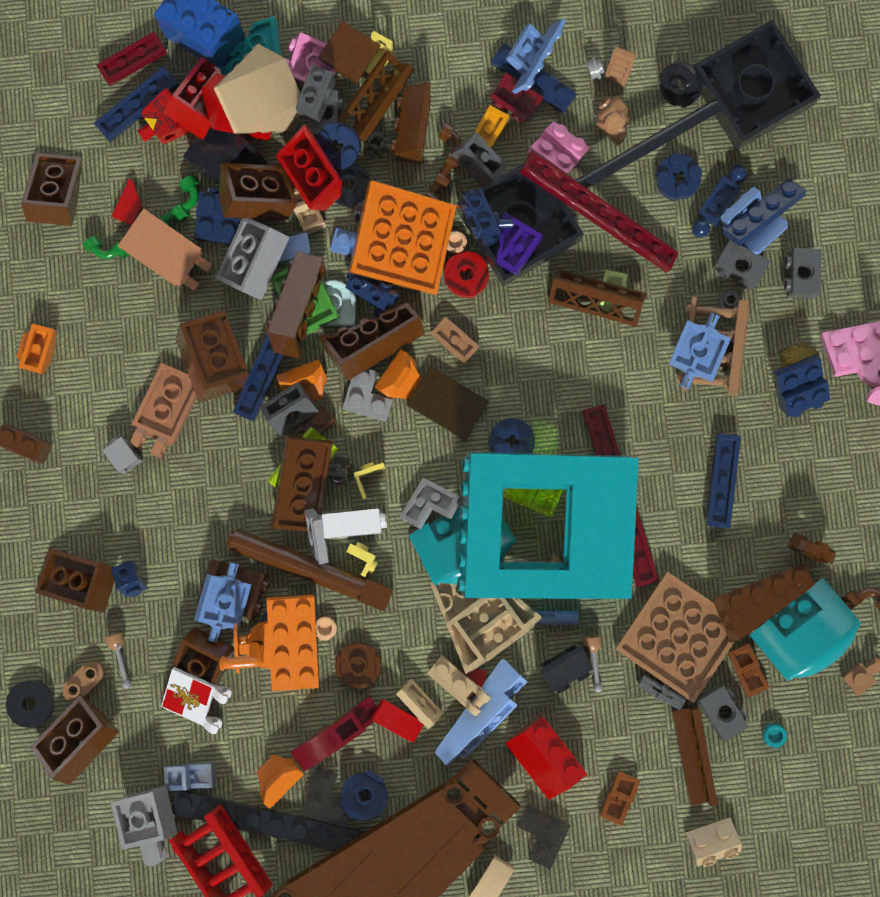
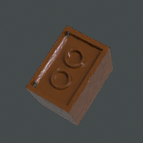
(211, 356)

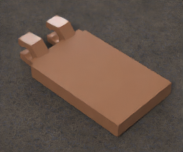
(163, 250)
(163, 410)

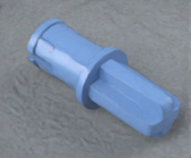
(558, 617)

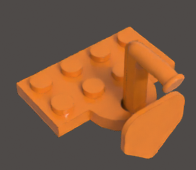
(281, 644)

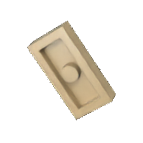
(419, 703)

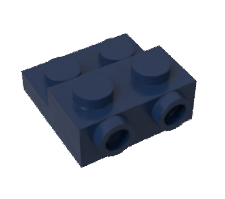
(210, 222)
(801, 386)

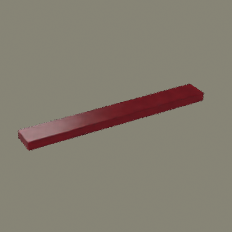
(598, 211)
(604, 443)

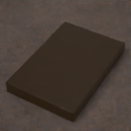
(447, 403)

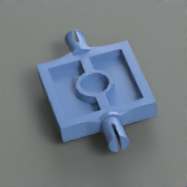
(699, 351)
(222, 601)

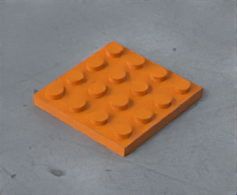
(402, 238)

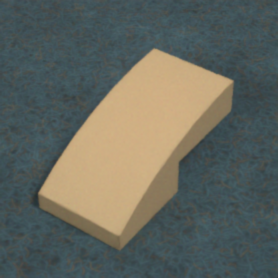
(309, 219)
(493, 879)

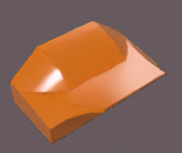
(37, 348)
(309, 375)
(400, 377)
(276, 778)

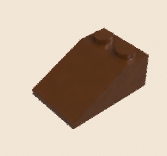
(52, 189)
(76, 580)
(201, 657)

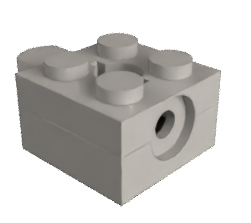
(138, 829)

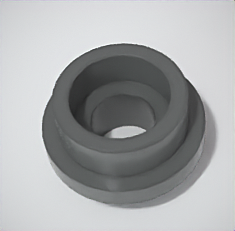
(722, 300)

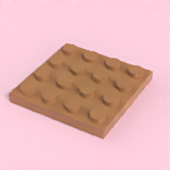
(677, 637)

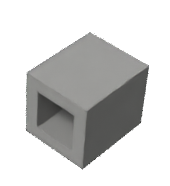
(122, 454)

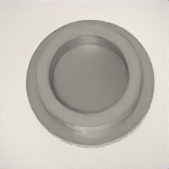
(595, 68)

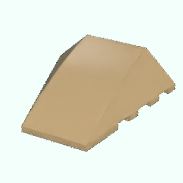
(260, 94)
(482, 625)

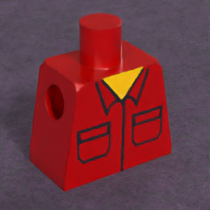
(158, 122)

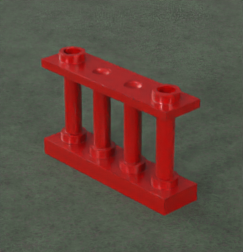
(235, 846)

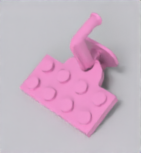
(856, 351)

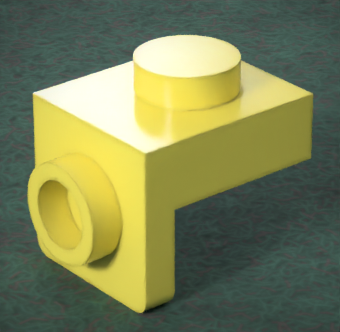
(361, 552)

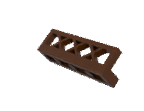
(383, 97)
(600, 290)
(694, 756)

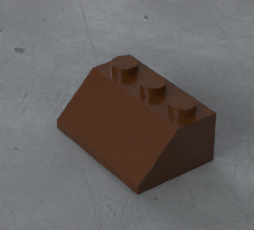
(412, 123)
(255, 192)
(74, 740)

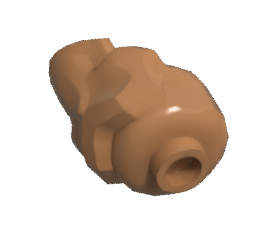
(613, 119)

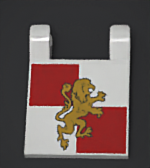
(192, 698)

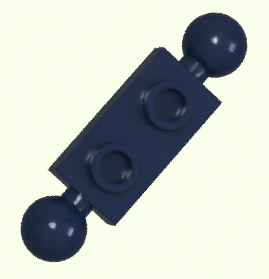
(719, 201)

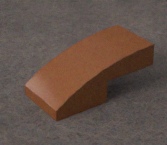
(748, 670)
(619, 798)

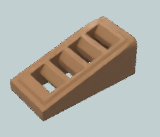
(620, 66)

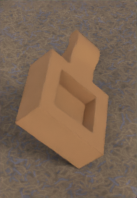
(860, 677)

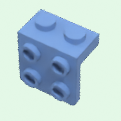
(763, 237)

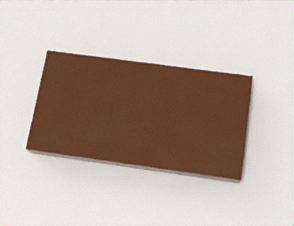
(300, 481)

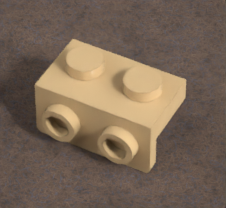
(714, 842)

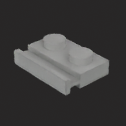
(317, 542)

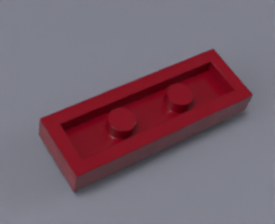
(131, 58)

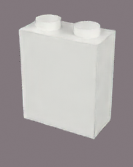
(353, 523)

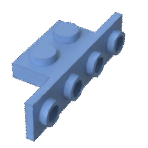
(530, 51)

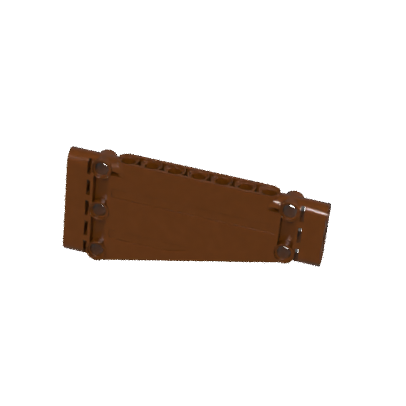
(417, 847)

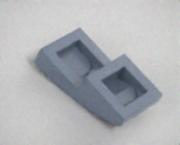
(189, 776)

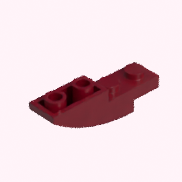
(335, 735)

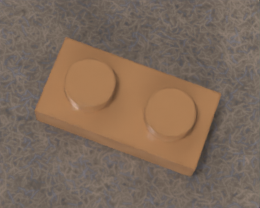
(454, 340)

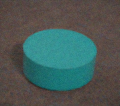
(774, 735)

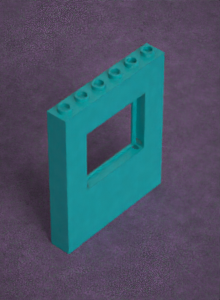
(596, 530)

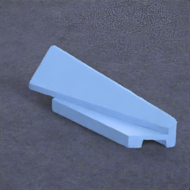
(472, 730)

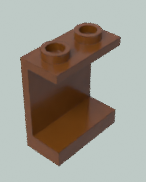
(257, 579)

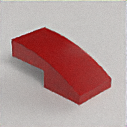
(397, 720)

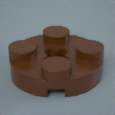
(818, 551)

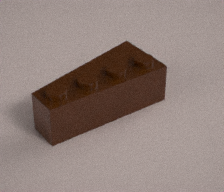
(372, 340)
(755, 603)

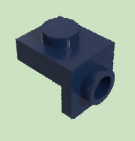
(128, 580)

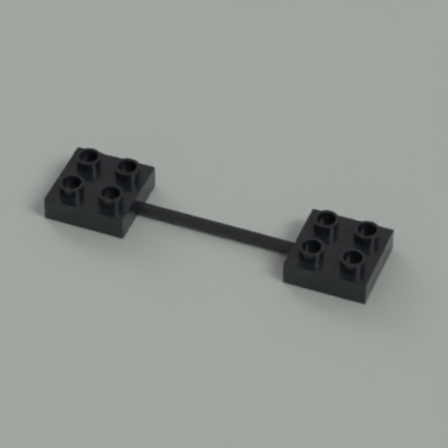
(746, 87)

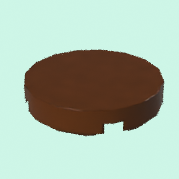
(358, 665)

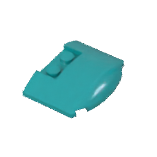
(440, 546)
(808, 633)

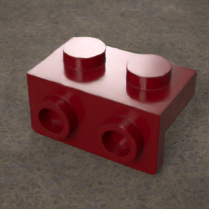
(522, 104)

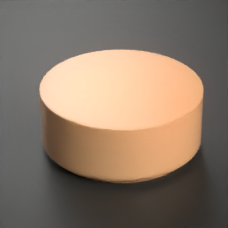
(457, 243)
(325, 628)

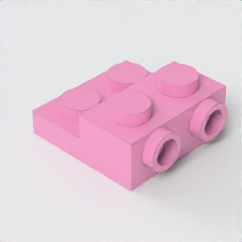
(303, 54)
(560, 147)

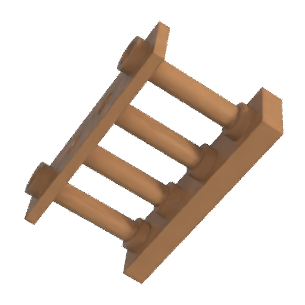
(738, 337)

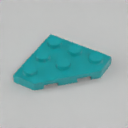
(261, 32)

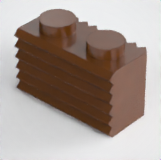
(24, 444)

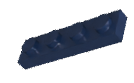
(554, 91)
(130, 108)
(764, 212)
(258, 382)
(723, 481)

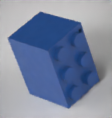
(201, 28)

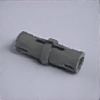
(676, 700)

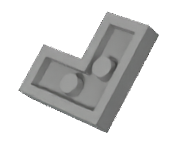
(362, 401)
(426, 498)

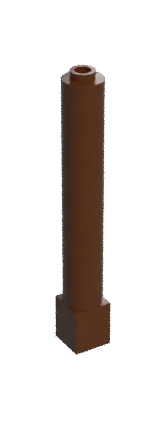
(308, 568)

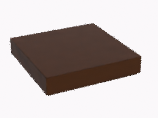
(349, 52)

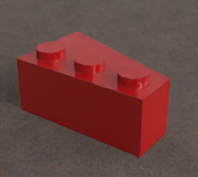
(187, 102)

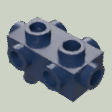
(485, 223)
(374, 291)

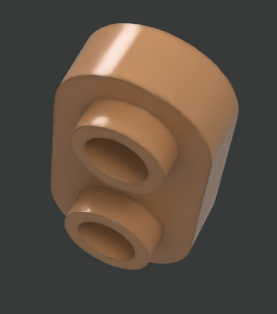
(82, 681)

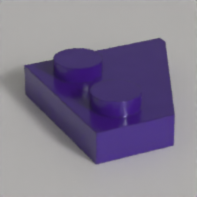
(516, 245)

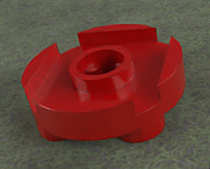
(471, 287)

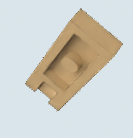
(458, 685)

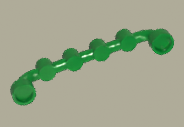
(178, 212)

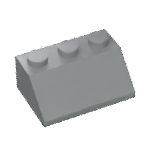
(252, 258)

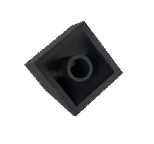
(565, 668)

